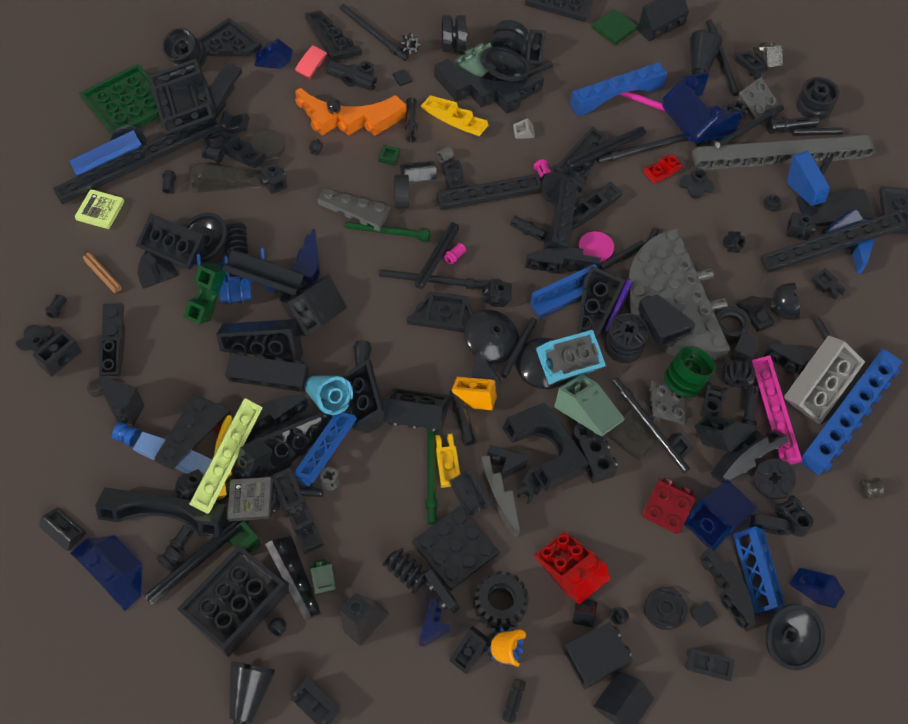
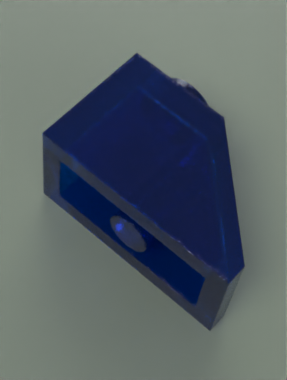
(818, 586)

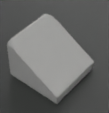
(524, 129)

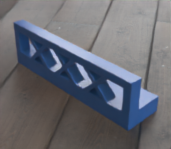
(105, 153)
(559, 293)
(324, 448)
(766, 567)

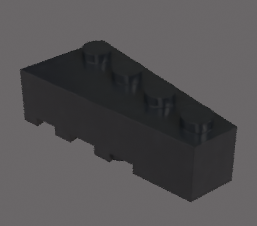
(263, 338)

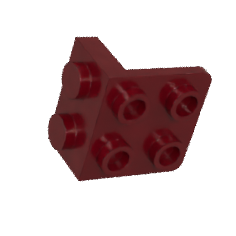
(669, 505)

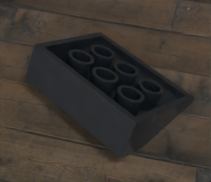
(233, 600)

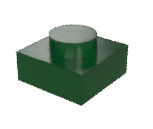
(389, 155)

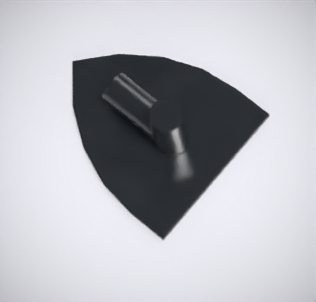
(154, 270)

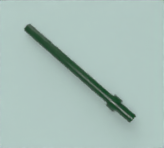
(431, 503)

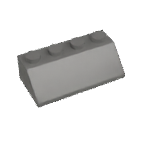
(824, 379)

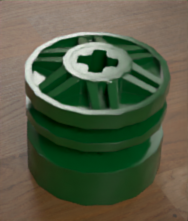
(689, 371)

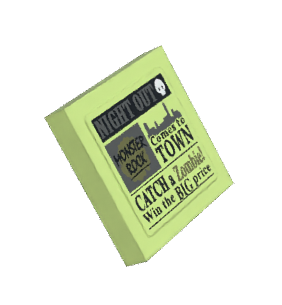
(99, 209)

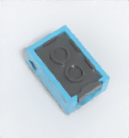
(570, 357)

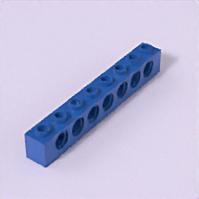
(883, 363)

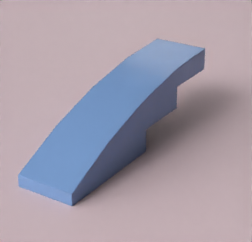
(150, 445)

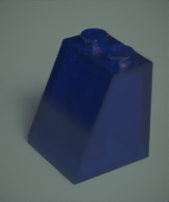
(720, 514)

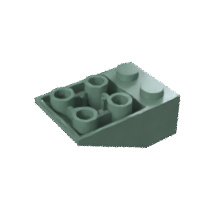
(588, 405)

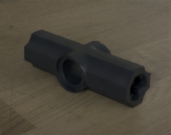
(351, 75)

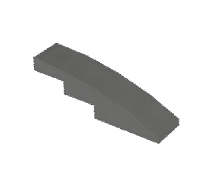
(502, 500)

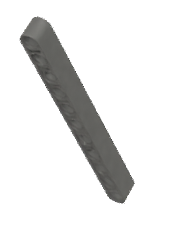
(782, 152)

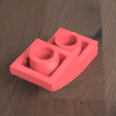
(311, 60)

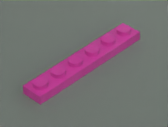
(776, 408)

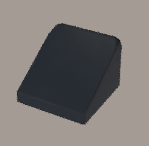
(679, 443)
(585, 613)

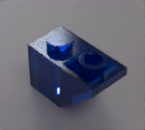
(274, 55)

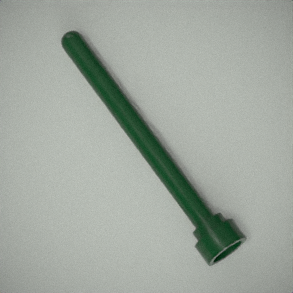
(422, 234)

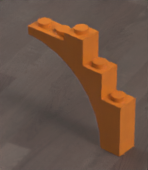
(373, 117)

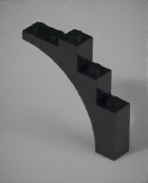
(484, 91)

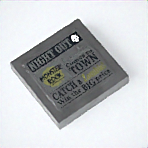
(250, 499)

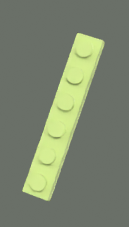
(225, 456)

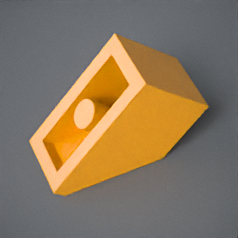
(476, 392)

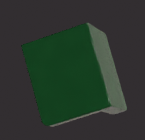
(245, 538)

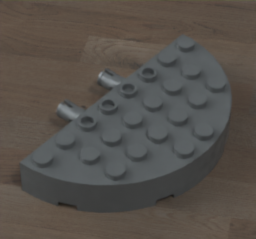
(667, 270)

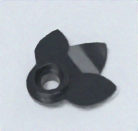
(697, 183)
(34, 337)

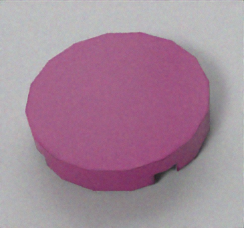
(597, 245)

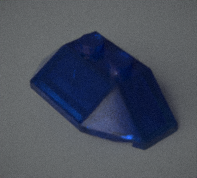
(112, 568)

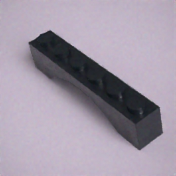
(120, 505)

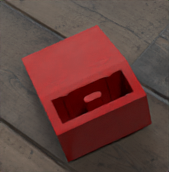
(573, 567)

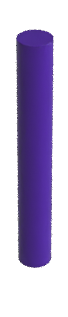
(619, 302)

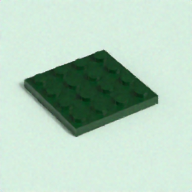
(122, 99)

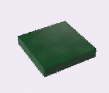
(614, 27)

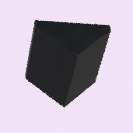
(624, 700)

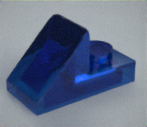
(431, 629)

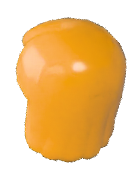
(504, 644)

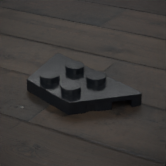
(442, 312)

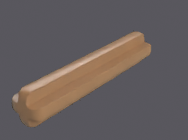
(102, 272)

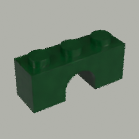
(201, 307)

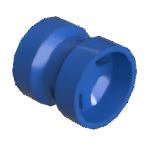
(124, 433)

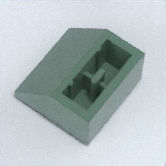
(471, 60)

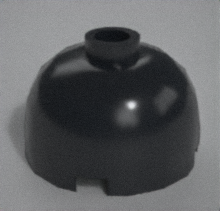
(786, 302)

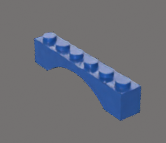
(591, 96)

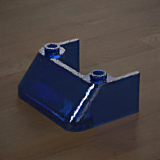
(693, 116)

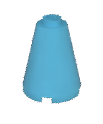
(329, 393)

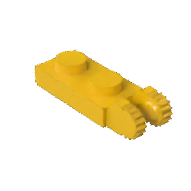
(446, 460)

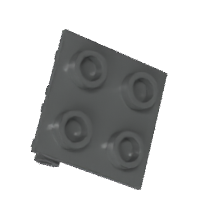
(758, 98)
(666, 404)

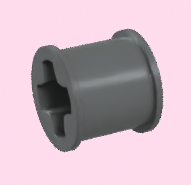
(445, 154)

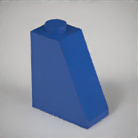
(807, 179)

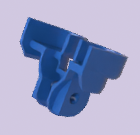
(234, 288)

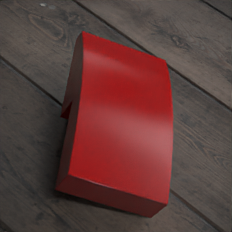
(664, 168)

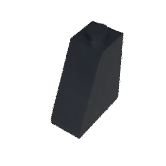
(664, 320)

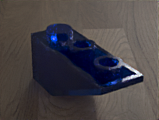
(308, 260)

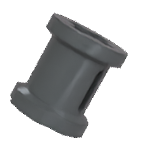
(333, 475)

